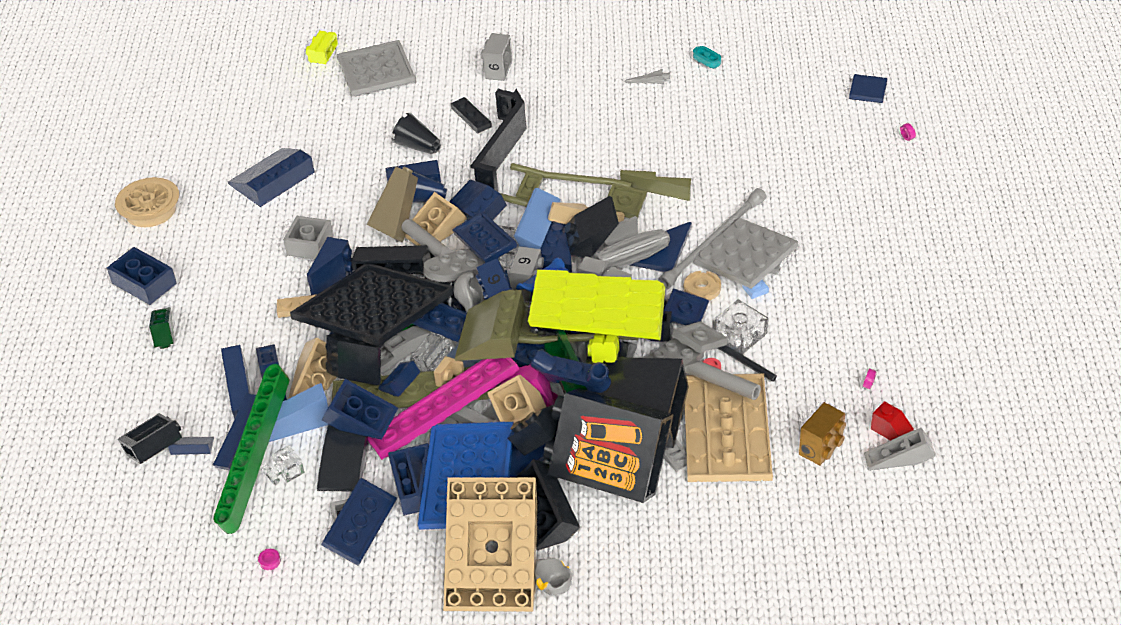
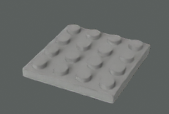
(375, 68)
(746, 252)

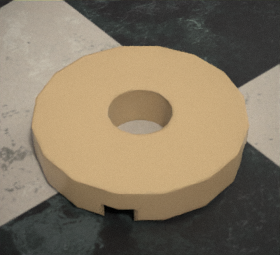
(711, 280)

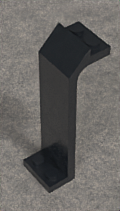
(512, 112)

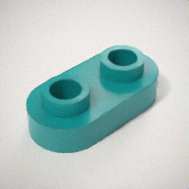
(707, 56)

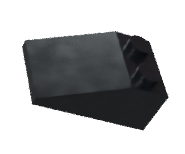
(591, 228)
(353, 359)
(533, 430)

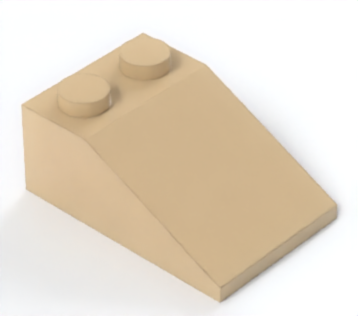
(438, 218)

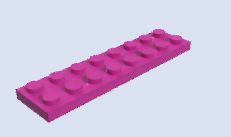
(443, 403)

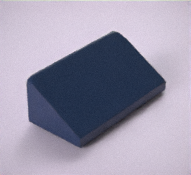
(400, 378)
(192, 445)

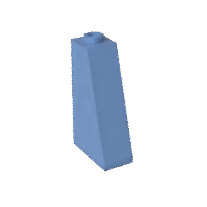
(301, 413)

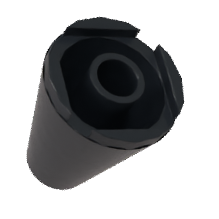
(415, 135)

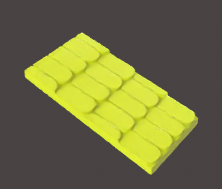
(597, 304)

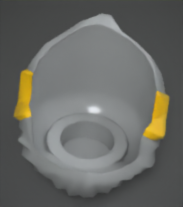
(552, 576)

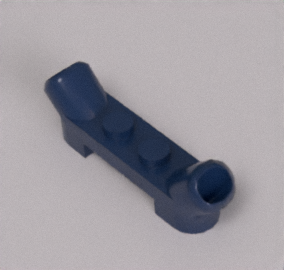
(554, 368)

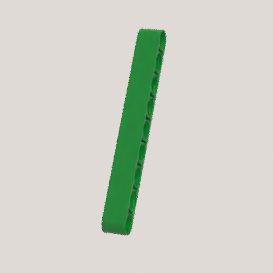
(251, 449)

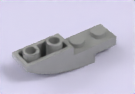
(401, 345)

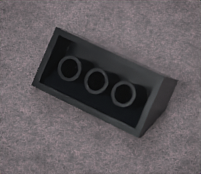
(554, 514)

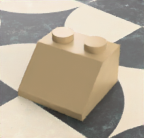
(515, 400)

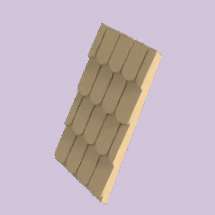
(726, 433)

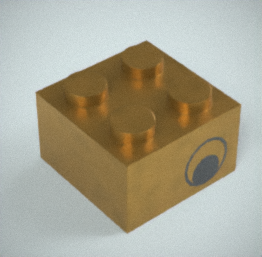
(822, 434)

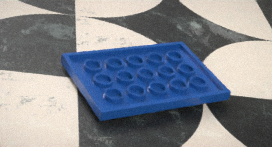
(461, 452)

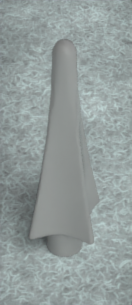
(655, 77)

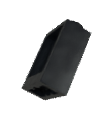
(150, 438)

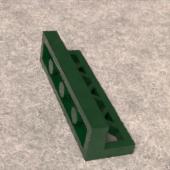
(563, 349)

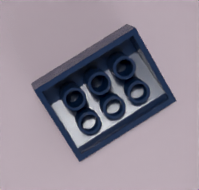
(273, 175)

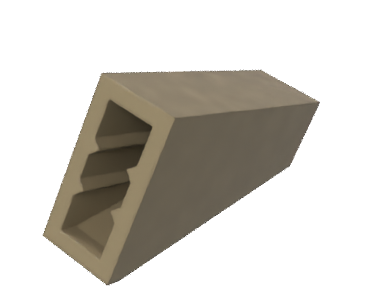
(394, 204)

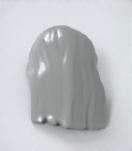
(468, 290)

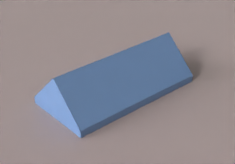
(535, 220)

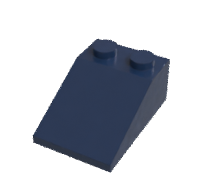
(478, 198)
(330, 265)
(359, 411)

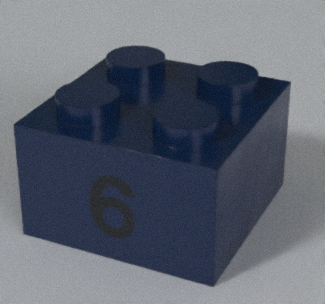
(492, 278)

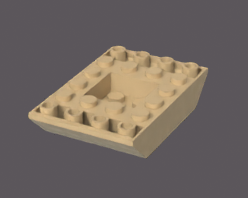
(486, 512)

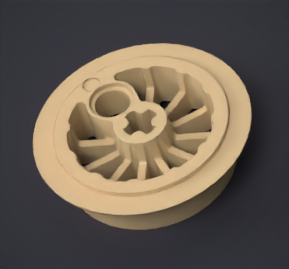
(147, 201)

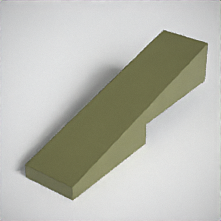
(666, 186)

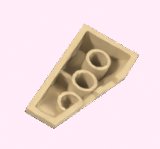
(311, 368)

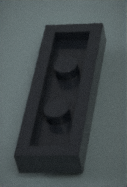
(471, 115)

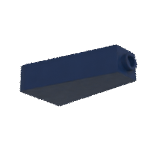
(236, 376)

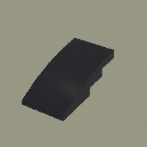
(341, 460)

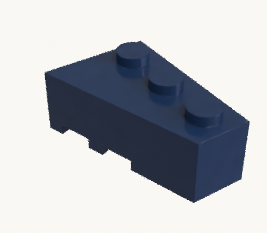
(556, 246)
(408, 473)

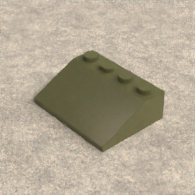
(492, 327)

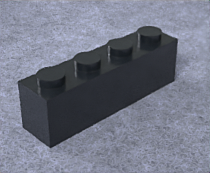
(398, 258)

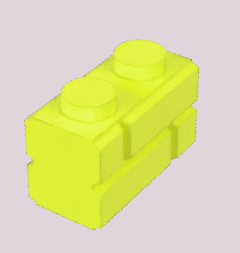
(322, 47)
(603, 348)

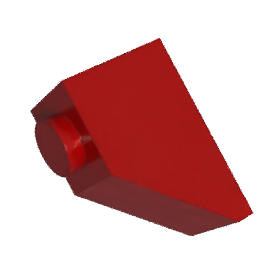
(890, 422)

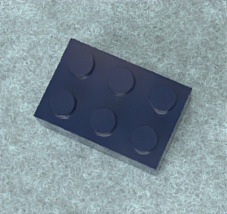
(141, 275)

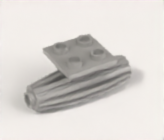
(627, 246)

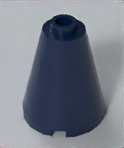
(426, 187)

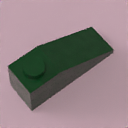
(162, 328)

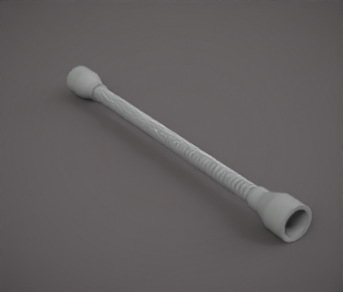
(670, 277)

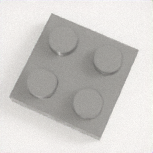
(700, 337)

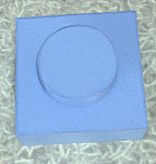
(758, 290)

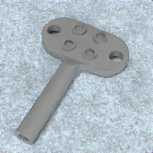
(446, 264)
(695, 367)

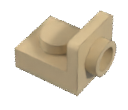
(446, 370)

